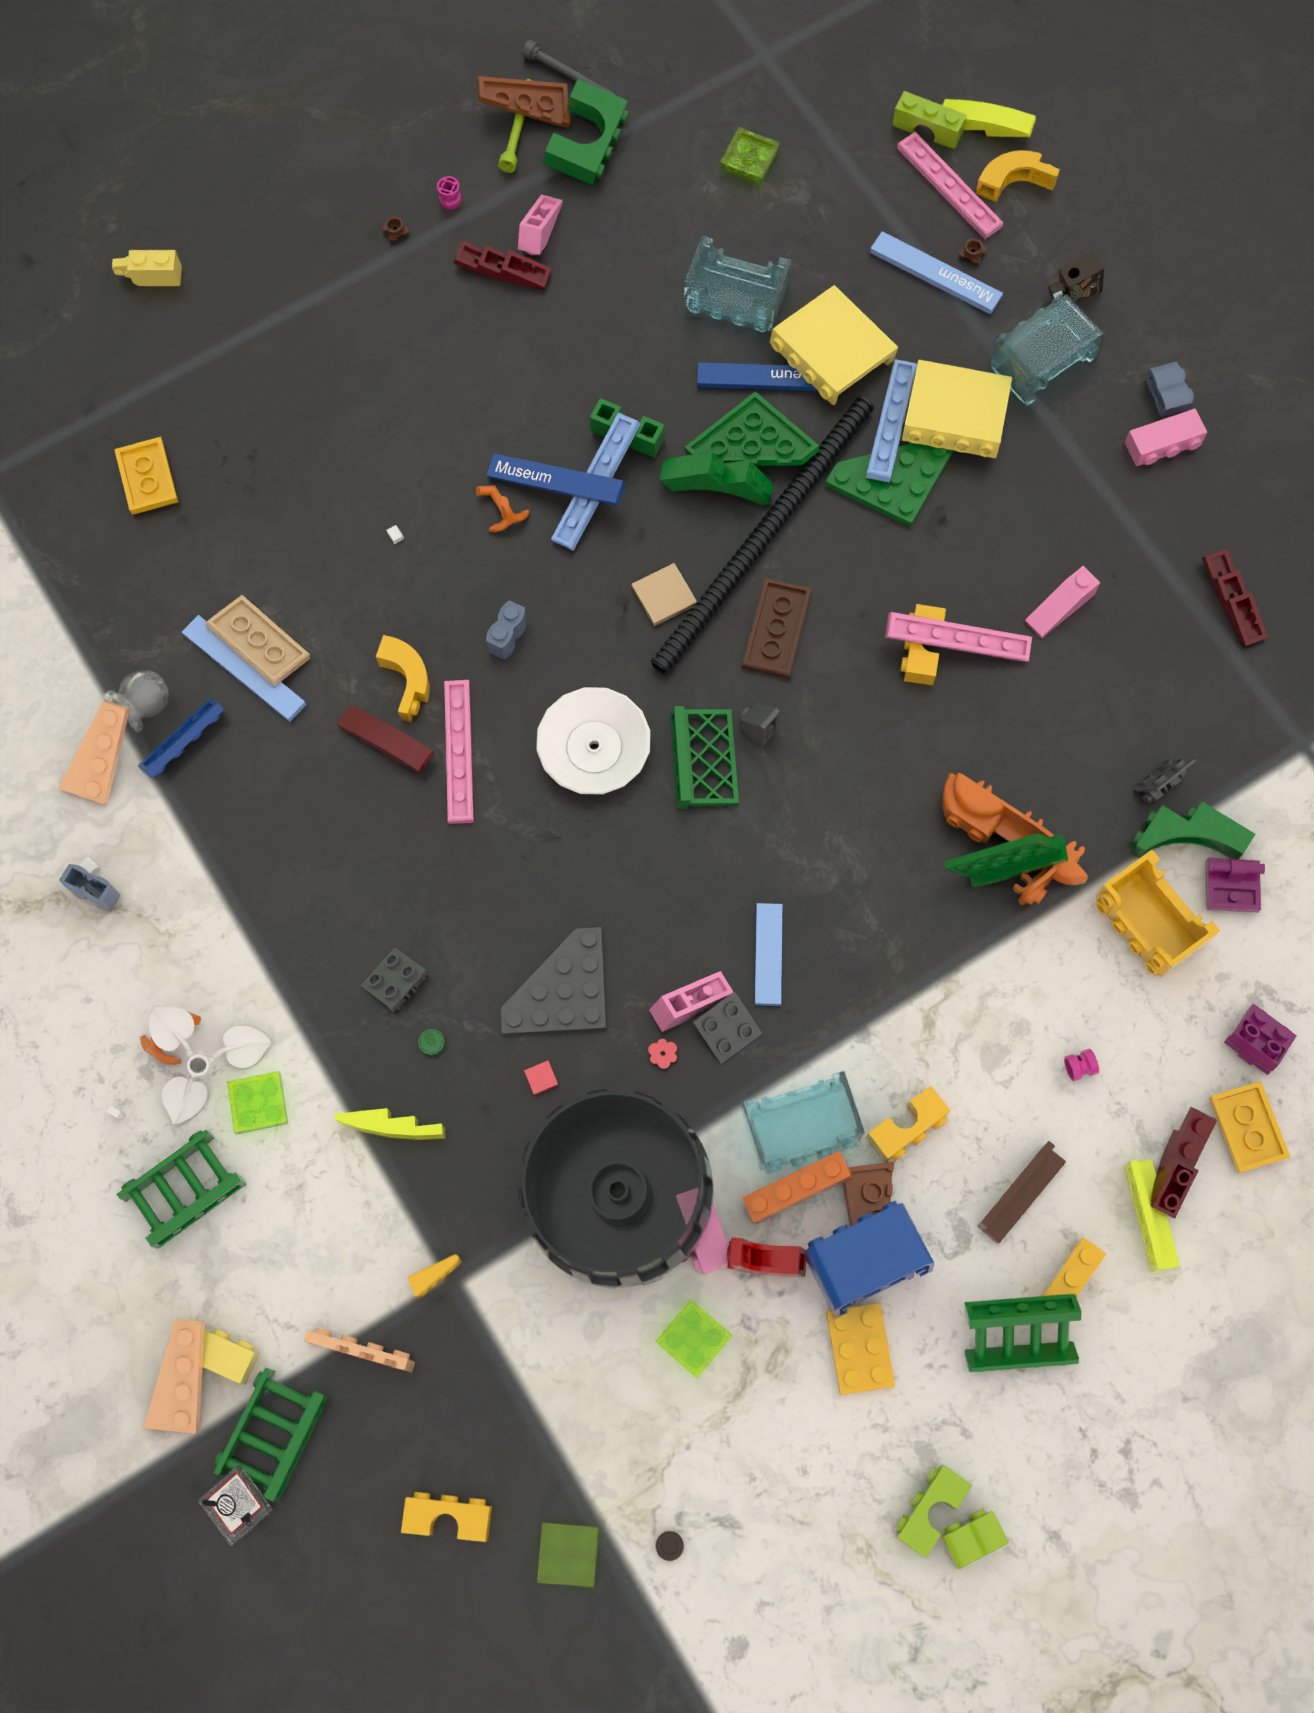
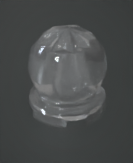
(142, 693)

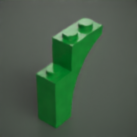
(708, 472)
(1199, 827)

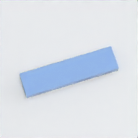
(768, 954)

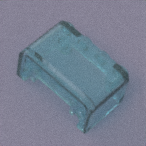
(735, 288)
(1046, 346)
(803, 1123)

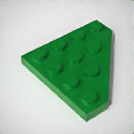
(756, 434)
(910, 484)

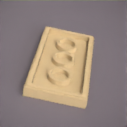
(257, 640)

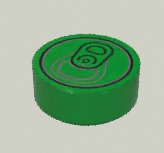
(431, 1042)

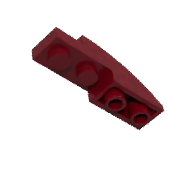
(1178, 1161)

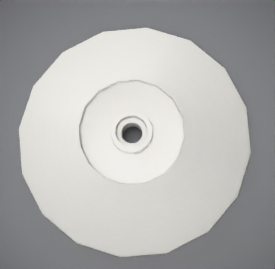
(588, 719)

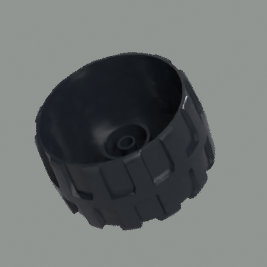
(571, 1179)

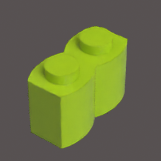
(974, 1538)

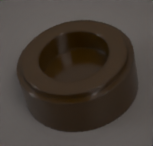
(669, 1545)

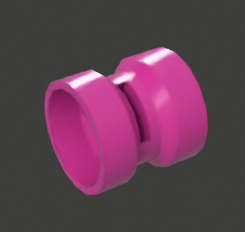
(449, 192)
(1081, 1065)

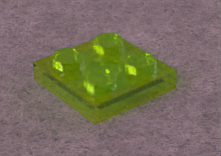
(750, 155)
(257, 1102)
(693, 1338)
(568, 1554)

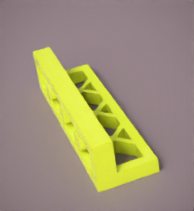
(1152, 1223)

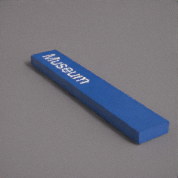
(751, 377)
(556, 479)

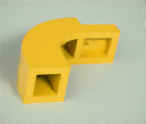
(1015, 167)
(404, 659)

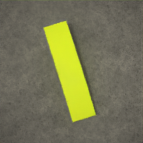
(994, 119)
(380, 1123)

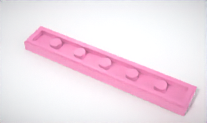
(950, 185)
(958, 637)
(458, 752)

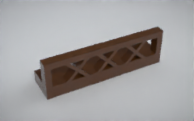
(1022, 1193)

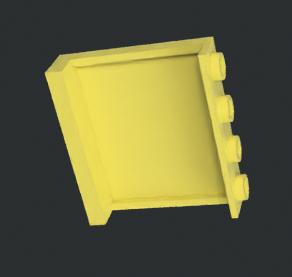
(832, 343)
(957, 409)

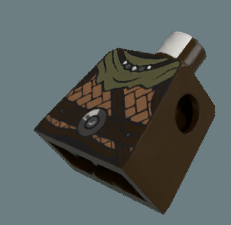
(1079, 278)

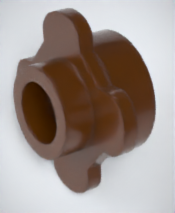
(394, 223)
(973, 245)

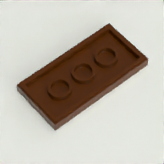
(776, 628)

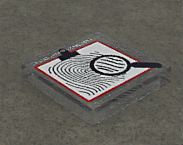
(235, 1505)

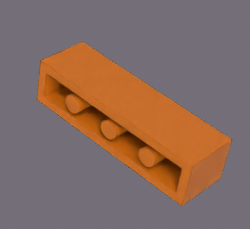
(797, 1187)

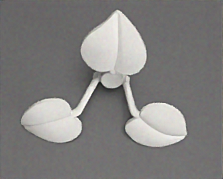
(184, 1096)

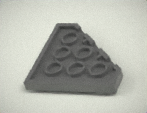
(563, 991)

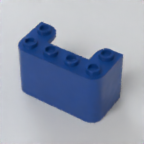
(867, 1257)

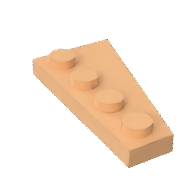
(97, 757)
(349, 1346)
(179, 1383)

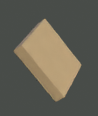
(664, 594)

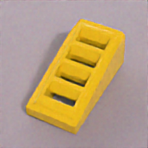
(426, 1279)

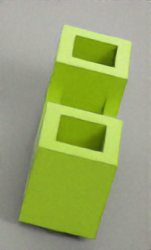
(943, 121)
(916, 1529)

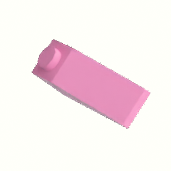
(538, 225)
(1063, 602)
(690, 1001)

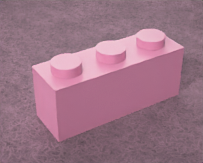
(1166, 438)
(712, 1247)

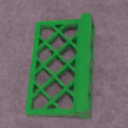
(682, 757)
(1010, 859)

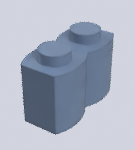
(1169, 389)
(504, 632)
(89, 887)

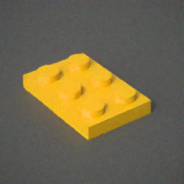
(146, 475)
(1249, 1127)
(860, 1349)

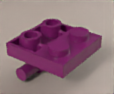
(1233, 885)
(1260, 1039)

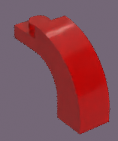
(766, 1259)

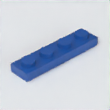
(175, 743)

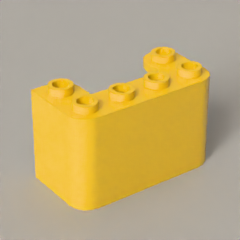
(1153, 916)

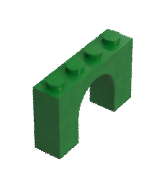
(586, 160)

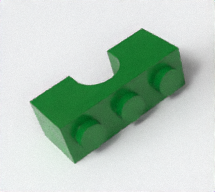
(647, 438)

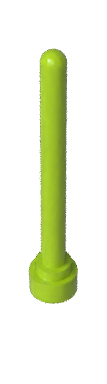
(508, 159)

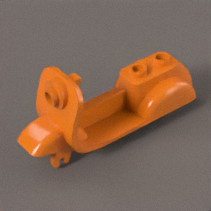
(983, 813)

